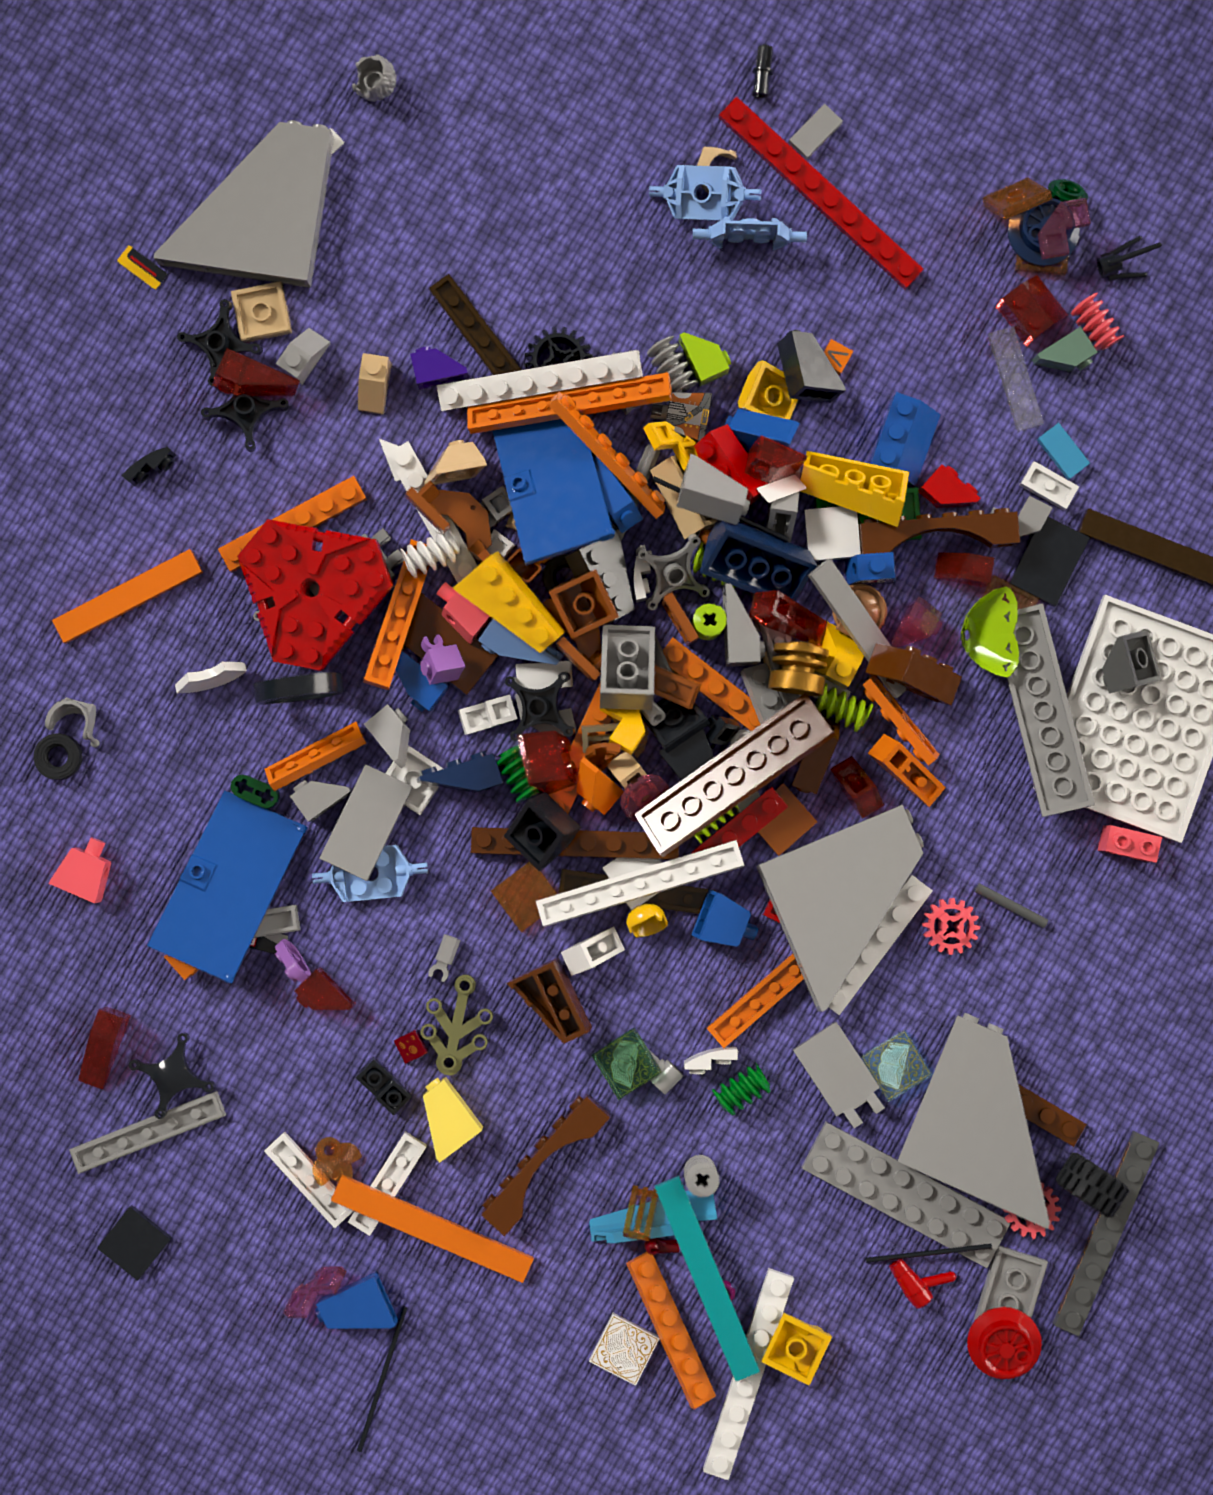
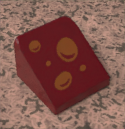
(411, 1046)

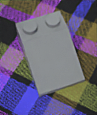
(740, 635)
(627, 667)

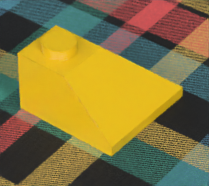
(843, 657)

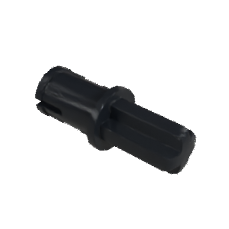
(762, 71)

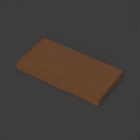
(428, 623)

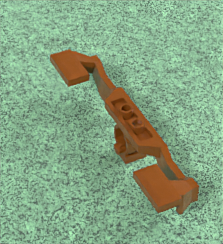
(474, 522)

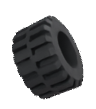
(1092, 1185)

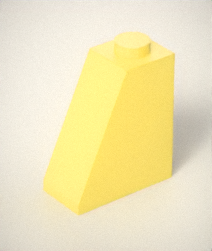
(448, 1118)

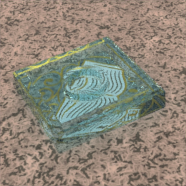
(896, 1065)

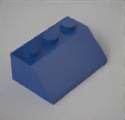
(905, 436)

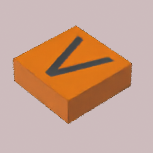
(837, 355)

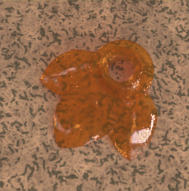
(336, 1164)

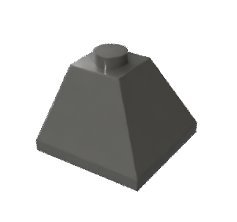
(1130, 663)

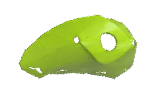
(992, 632)

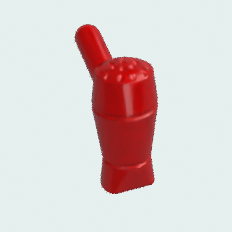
(917, 1288)

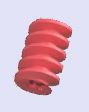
(1096, 323)

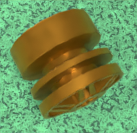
(798, 669)

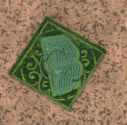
(626, 1063)

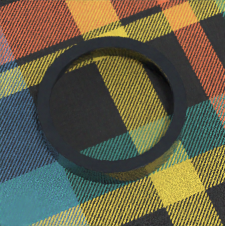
(298, 688)

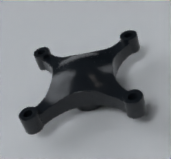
(218, 339)
(245, 413)
(540, 706)
(172, 1075)

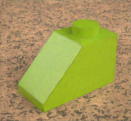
(704, 358)

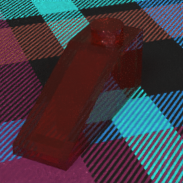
(246, 376)
(787, 616)
(103, 1046)

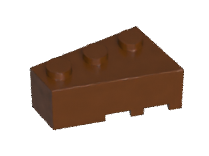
(915, 672)
(553, 999)

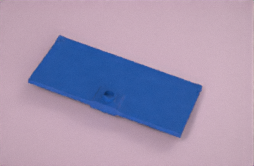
(552, 489)
(227, 887)

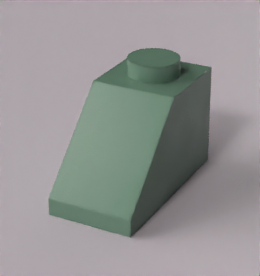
(1068, 353)

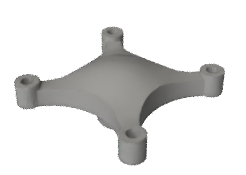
(673, 572)

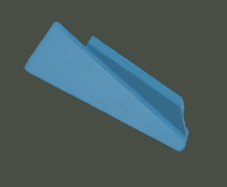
(611, 1225)

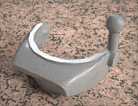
(70, 706)

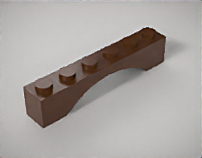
(992, 529)
(581, 1123)

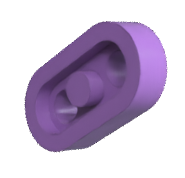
(293, 961)

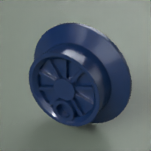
(1024, 231)

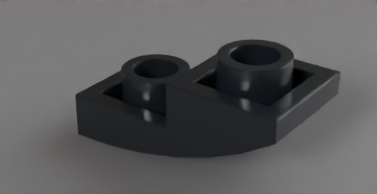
(159, 460)
(383, 1086)

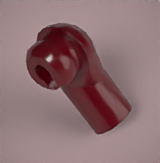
(659, 1245)

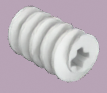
(431, 553)

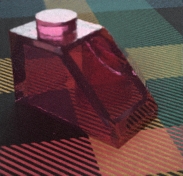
(917, 624)

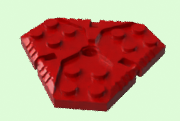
(284, 564)

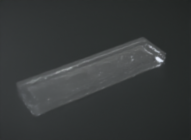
(1015, 379)

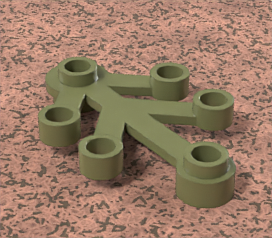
(455, 1029)

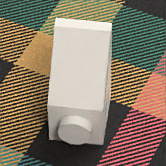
(592, 951)

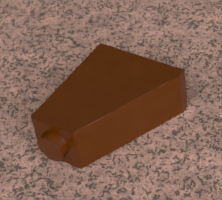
(812, 768)

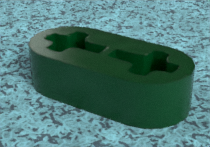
(252, 797)

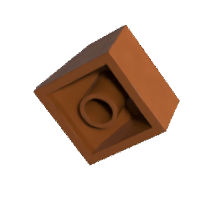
(583, 603)

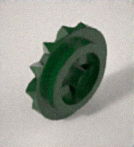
(1066, 190)

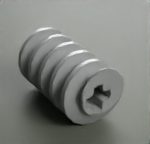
(669, 362)
(701, 1186)

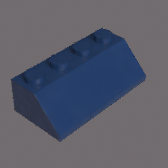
(755, 560)

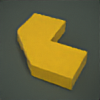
(664, 437)
(630, 729)

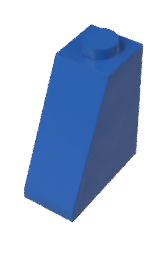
(750, 425)
(619, 504)
(357, 1306)

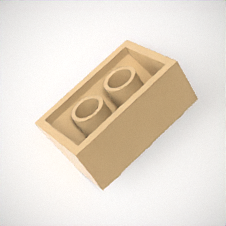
(687, 521)

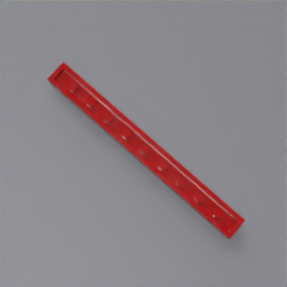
(820, 193)

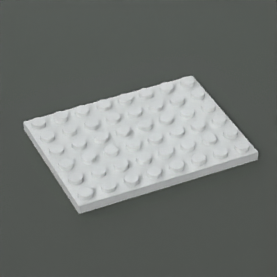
(1152, 741)

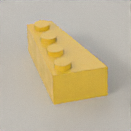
(856, 485)
(509, 601)

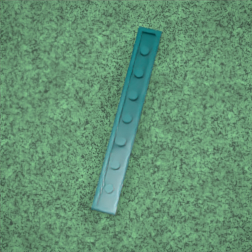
(707, 1278)

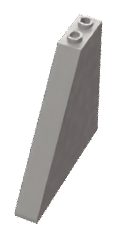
(263, 214)
(838, 894)
(975, 1124)

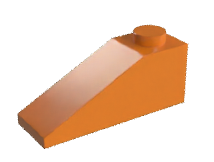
(906, 769)

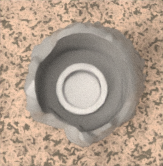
(375, 78)

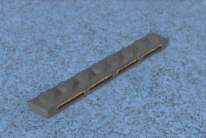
(1104, 1237)

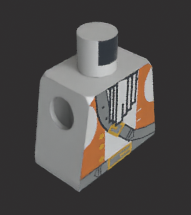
(686, 413)

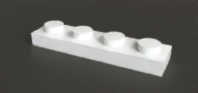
(298, 1169)
(392, 1176)

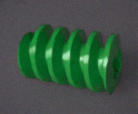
(515, 768)
(742, 1090)

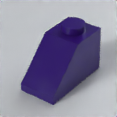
(436, 368)

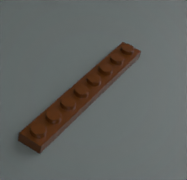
(585, 845)

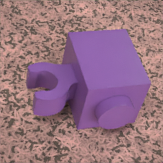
(440, 662)

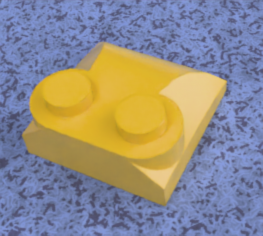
(767, 392)
(796, 1348)

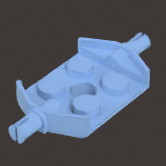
(724, 196)
(750, 229)
(391, 881)

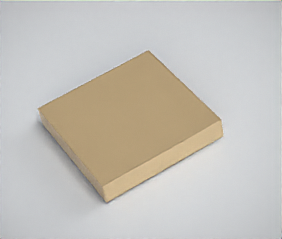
(261, 312)

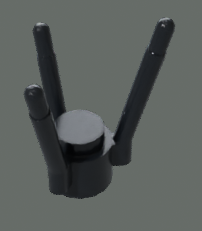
(1110, 263)

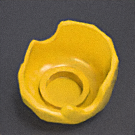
(646, 920)

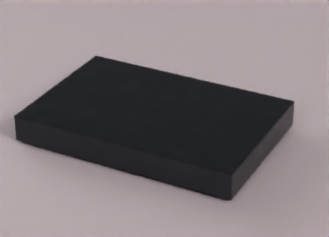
(1049, 561)

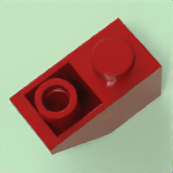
(947, 490)

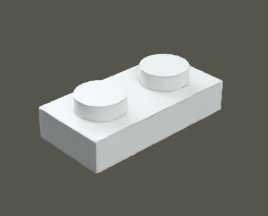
(1049, 485)

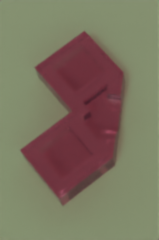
(1066, 216)
(303, 1297)

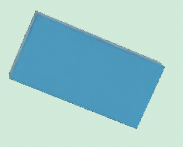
(1063, 451)

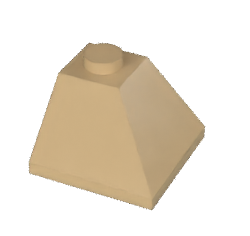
(457, 463)

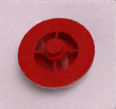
(1004, 1343)

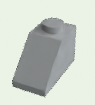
(302, 355)
(391, 733)
(317, 797)

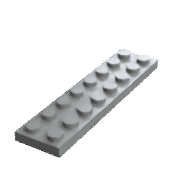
(1046, 718)
(904, 1193)

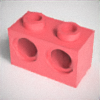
(1129, 843)

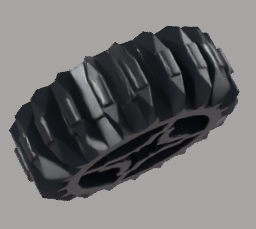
(550, 342)

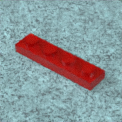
(748, 821)

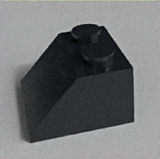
(542, 830)

